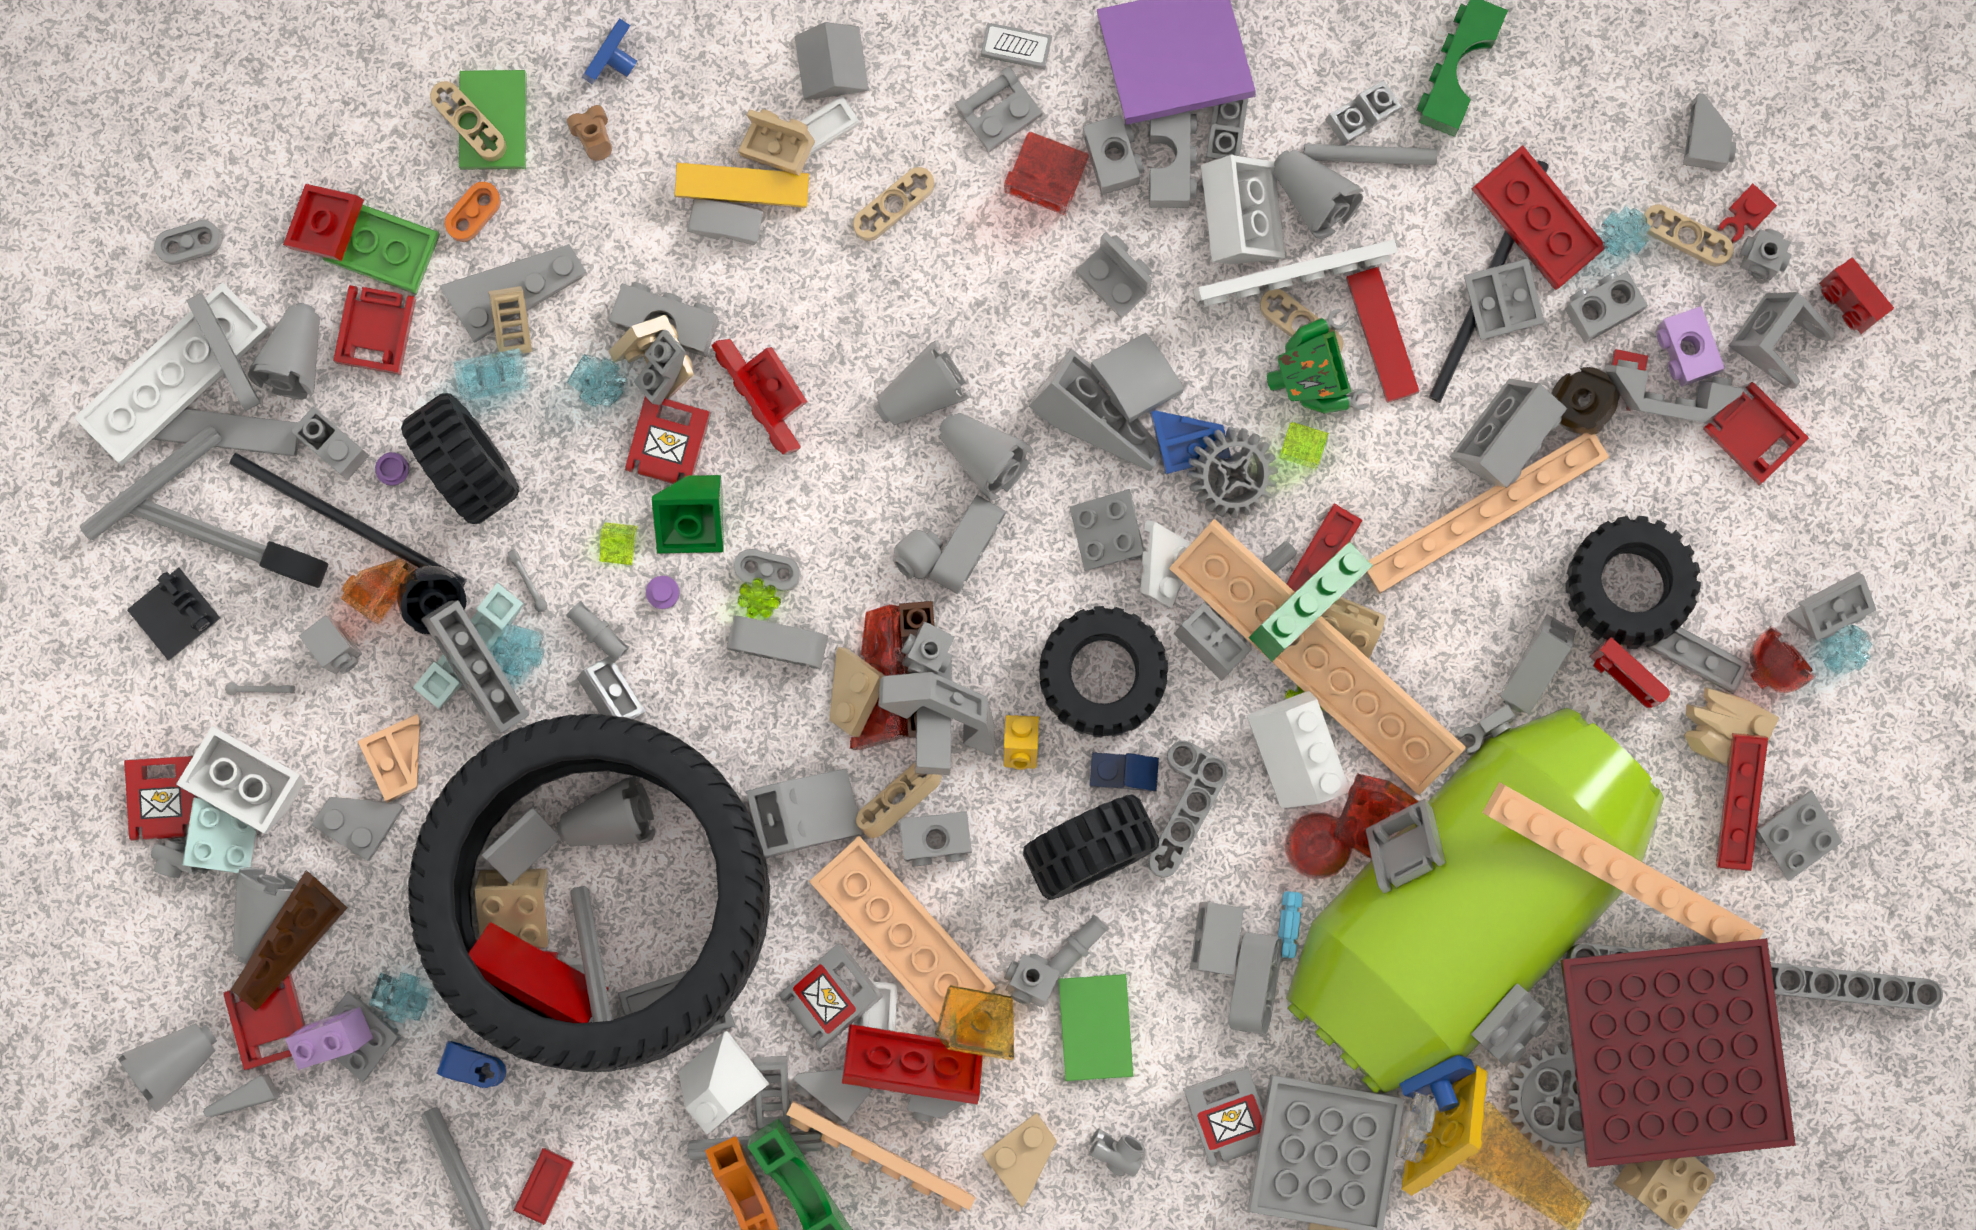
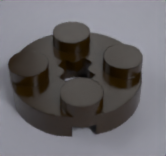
(1598, 411)

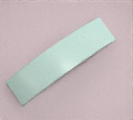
(493, 614)

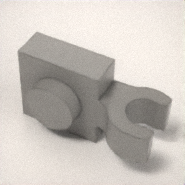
(1493, 724)

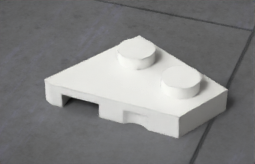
(1158, 580)

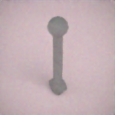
(540, 604)
(232, 688)

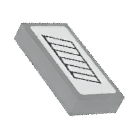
(1016, 46)

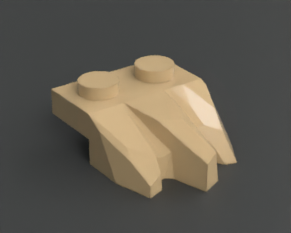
(1721, 718)

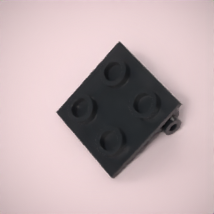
(173, 613)

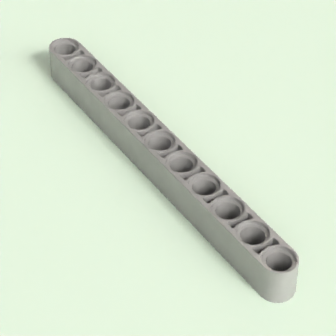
(1837, 982)

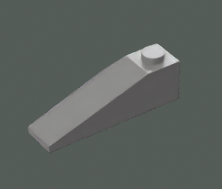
(1081, 407)

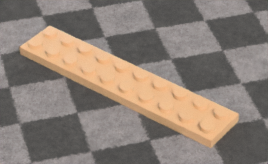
(1320, 660)

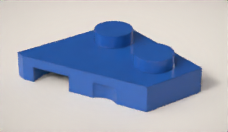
(1179, 436)

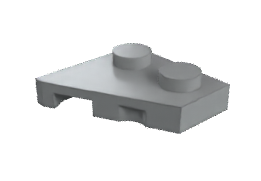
(357, 823)

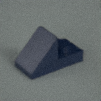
(1124, 771)

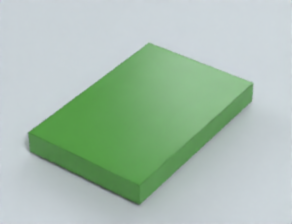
(503, 101)
(389, 249)
(1095, 1027)

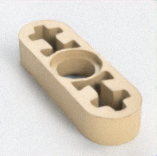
(445, 110)
(906, 181)
(1700, 230)
(1287, 302)
(884, 799)

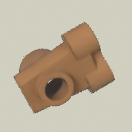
(591, 132)

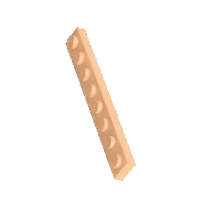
(1485, 511)

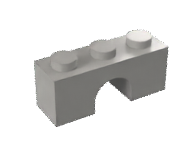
(1172, 184)
(693, 324)

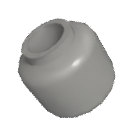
(917, 554)

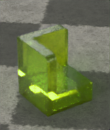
(1303, 445)

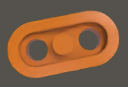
(470, 210)

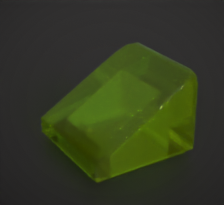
(617, 543)

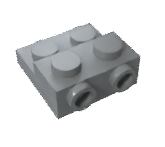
(1512, 1026)

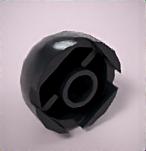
(426, 591)

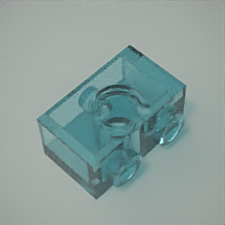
(491, 374)

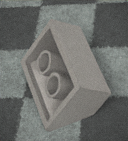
(1509, 432)

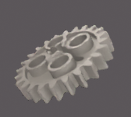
(1533, 1095)

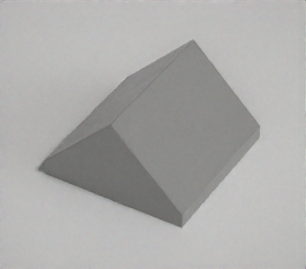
(831, 61)
(521, 845)

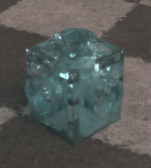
(1619, 242)
(597, 381)
(513, 639)
(1836, 656)
(400, 996)

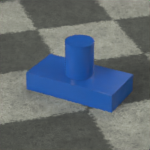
(611, 55)
(1439, 1081)

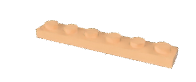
(892, 1163)

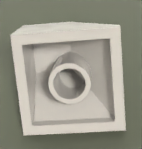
(719, 1082)

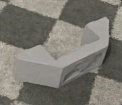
(1710, 397)
(909, 692)

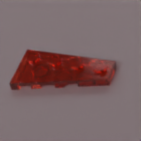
(882, 651)

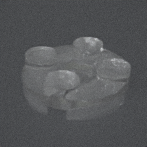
(1417, 1122)

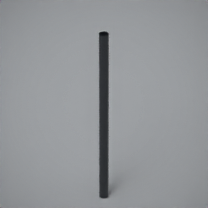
(1469, 322)
(334, 514)

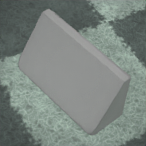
(610, 690)

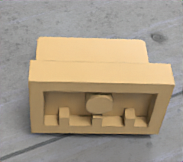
(639, 339)
(1356, 624)
(514, 906)

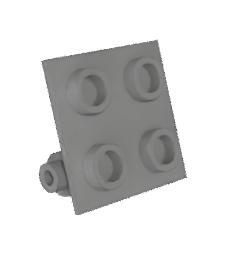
(1107, 530)
(1799, 835)
(369, 1055)

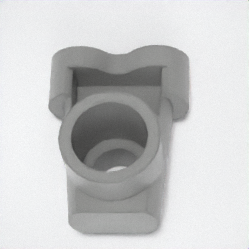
(170, 859)
(1120, 1155)

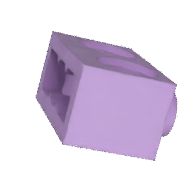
(329, 1038)

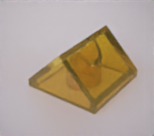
(977, 1023)

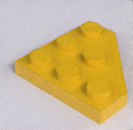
(1453, 1135)

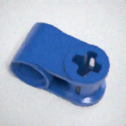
(465, 1065)

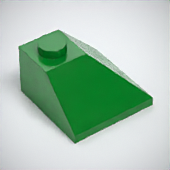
(690, 516)

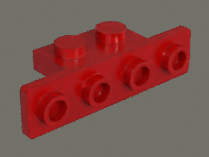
(766, 388)

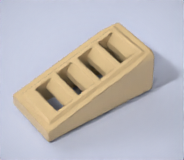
(504, 296)

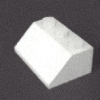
(1242, 210)
(1298, 752)
(241, 781)

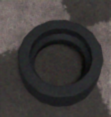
(293, 564)

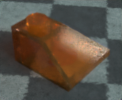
(376, 588)

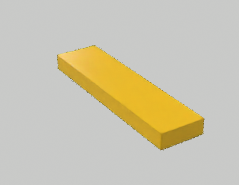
(741, 185)

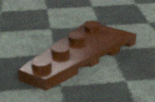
(291, 936)

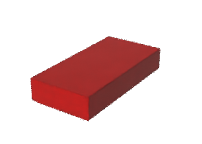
(544, 1186)

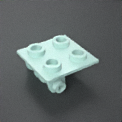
(217, 839)

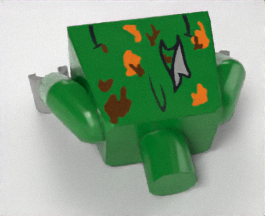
(1315, 369)

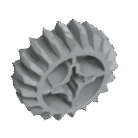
(1225, 482)

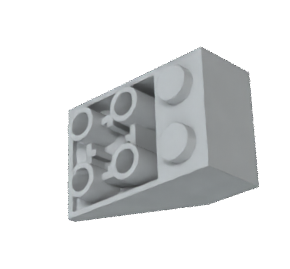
(804, 812)

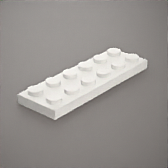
(1306, 270)
(167, 378)

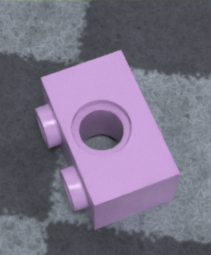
(1690, 327)

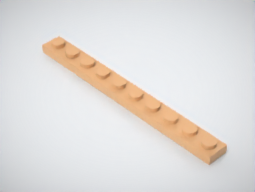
(1617, 867)

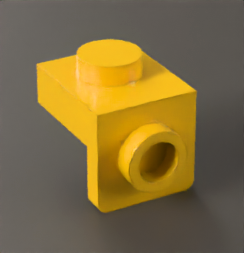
(1021, 742)

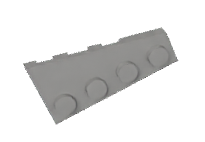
(537, 275)

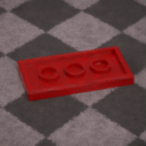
(1539, 217)
(532, 975)
(910, 1065)

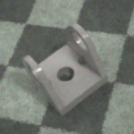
(1766, 327)

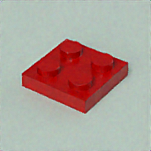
(323, 222)

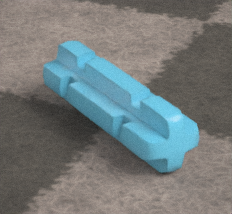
(1290, 923)

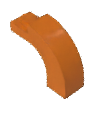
(741, 1185)

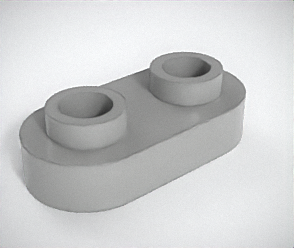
(189, 243)
(768, 569)

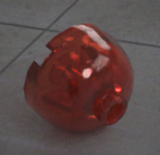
(1778, 664)
(1313, 848)

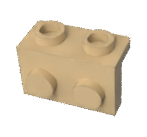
(776, 142)

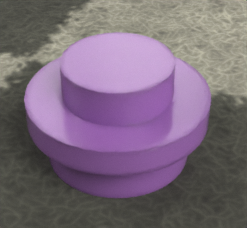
(392, 469)
(662, 592)

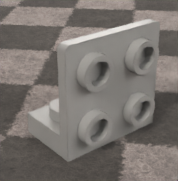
(1116, 275)
(1834, 607)

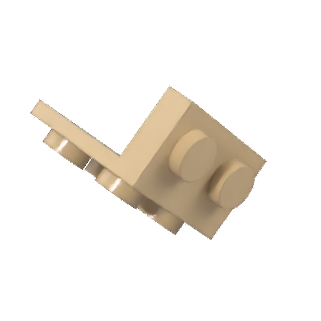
(1667, 1186)

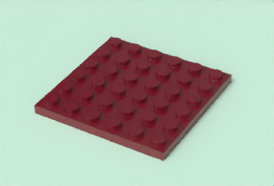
(1677, 1053)

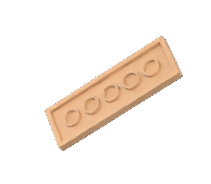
(897, 927)

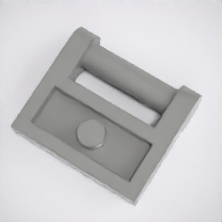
(1004, 118)

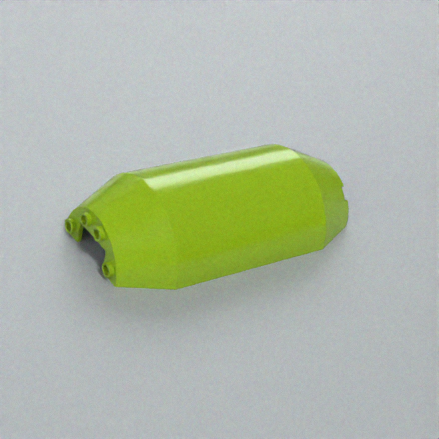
(1422, 966)

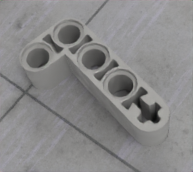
(1182, 813)

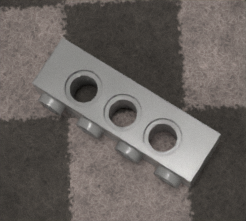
(475, 667)

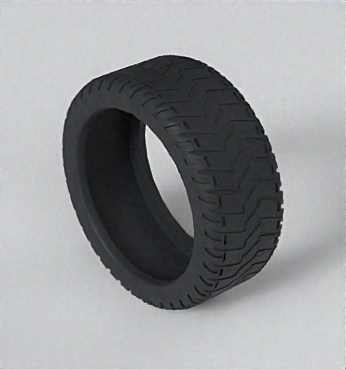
(478, 800)

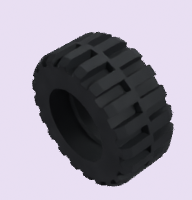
(460, 458)
(1663, 551)
(1112, 626)
(1090, 846)

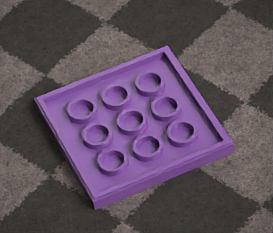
(1174, 56)

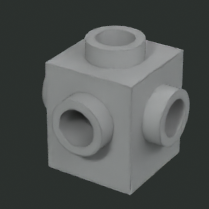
(1757, 261)
(927, 650)
(1041, 974)

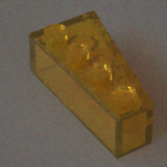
(1524, 1172)

